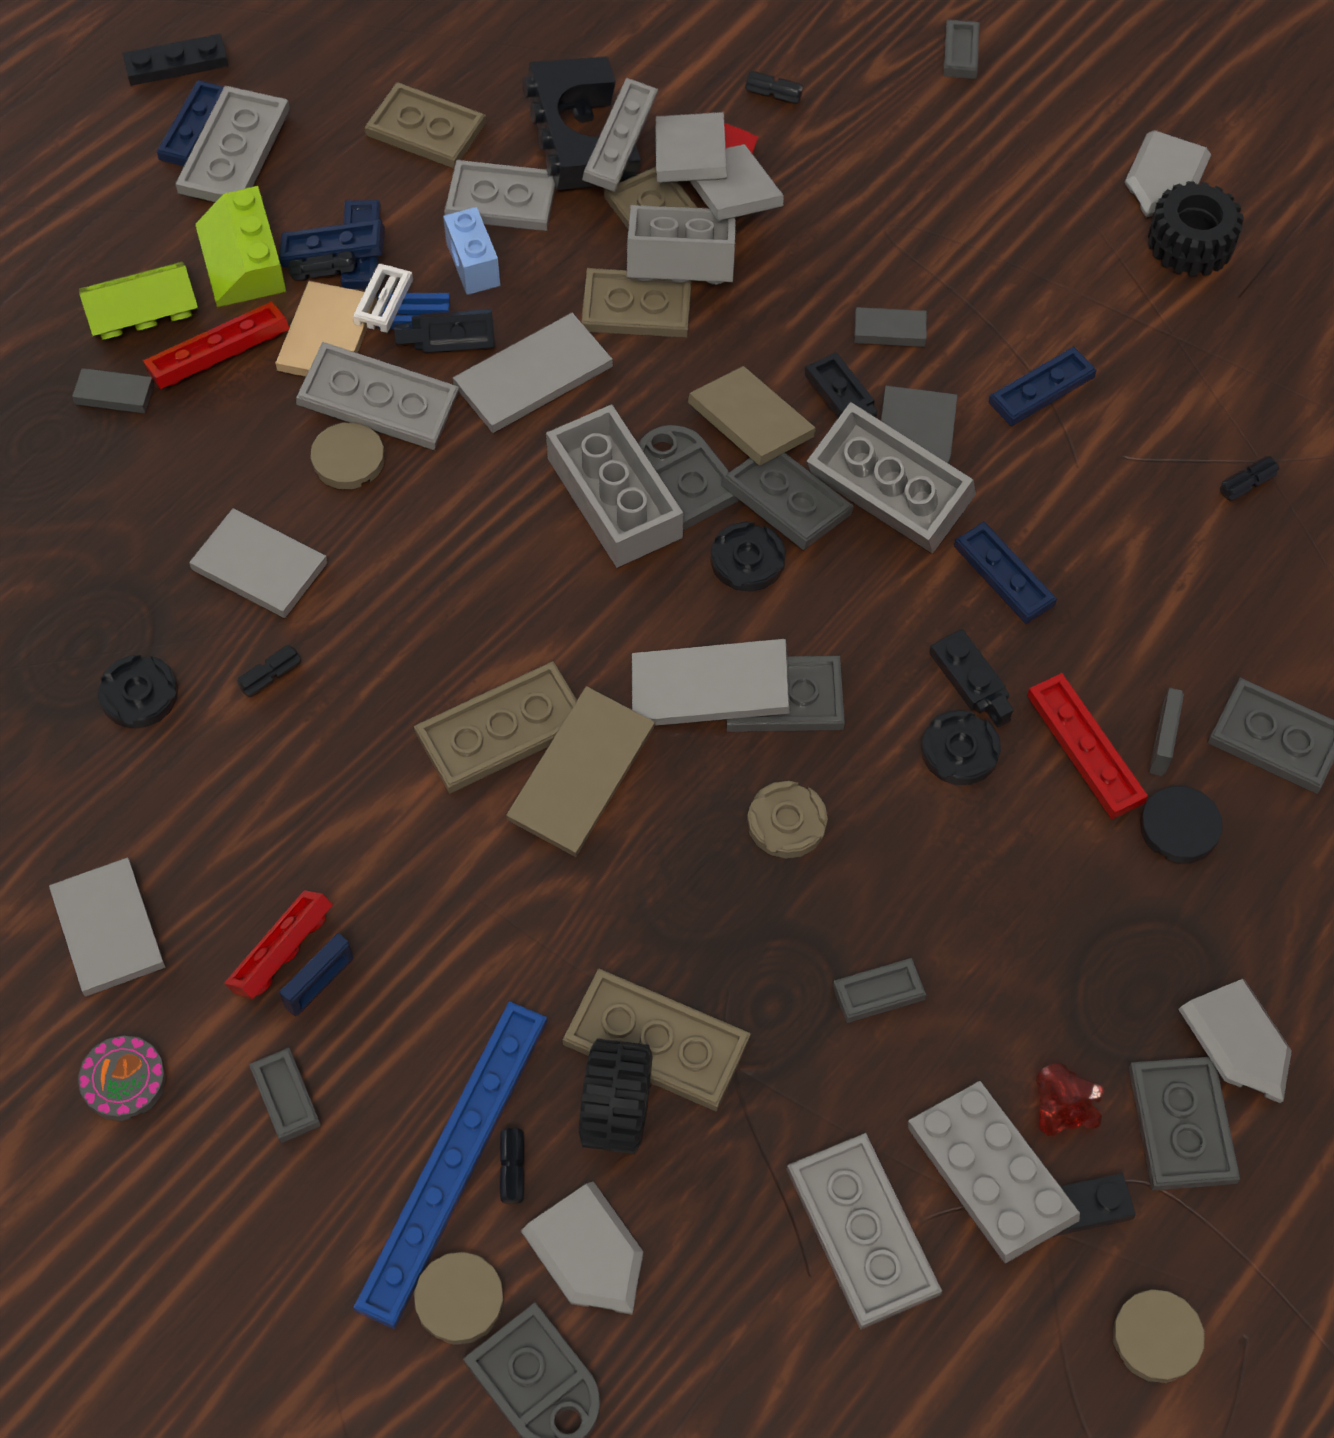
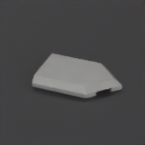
(1161, 165)
(1240, 1038)
(588, 1251)

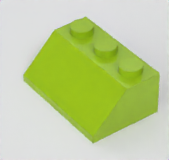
(239, 248)
(138, 300)

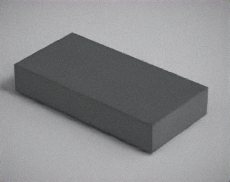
(961, 49)
(890, 326)
(113, 390)
(1166, 732)
(879, 990)
(284, 1095)

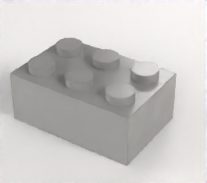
(680, 245)

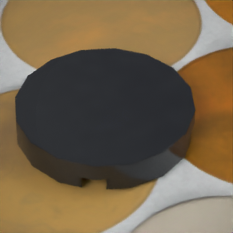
(747, 556)
(137, 691)
(960, 747)
(1181, 824)

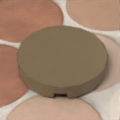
(347, 455)
(787, 819)
(459, 1298)
(1158, 1336)

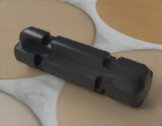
(322, 265)

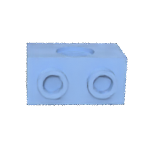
(471, 250)

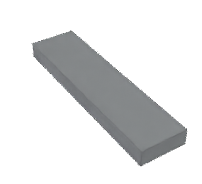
(620, 134)

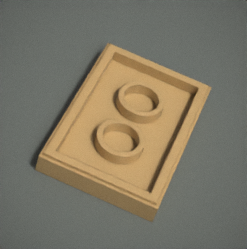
(322, 316)

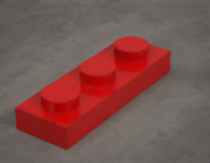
(279, 944)

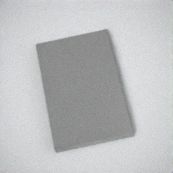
(690, 147)
(743, 191)
(503, 194)
(258, 563)
(106, 927)

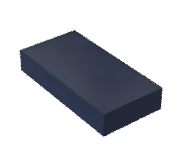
(316, 975)

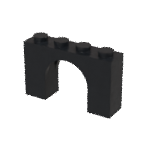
(563, 86)

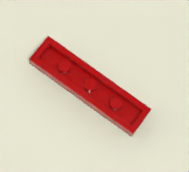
(216, 345)
(1087, 746)

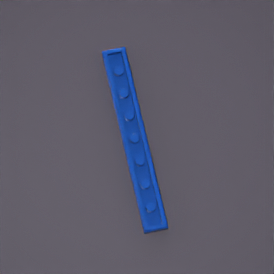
(450, 1166)

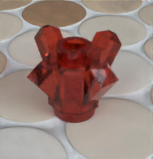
(1066, 1100)

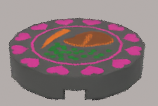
(122, 1078)

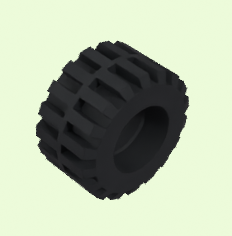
(1215, 234)
(615, 1096)

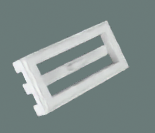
(375, 319)

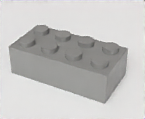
(892, 477)
(614, 485)

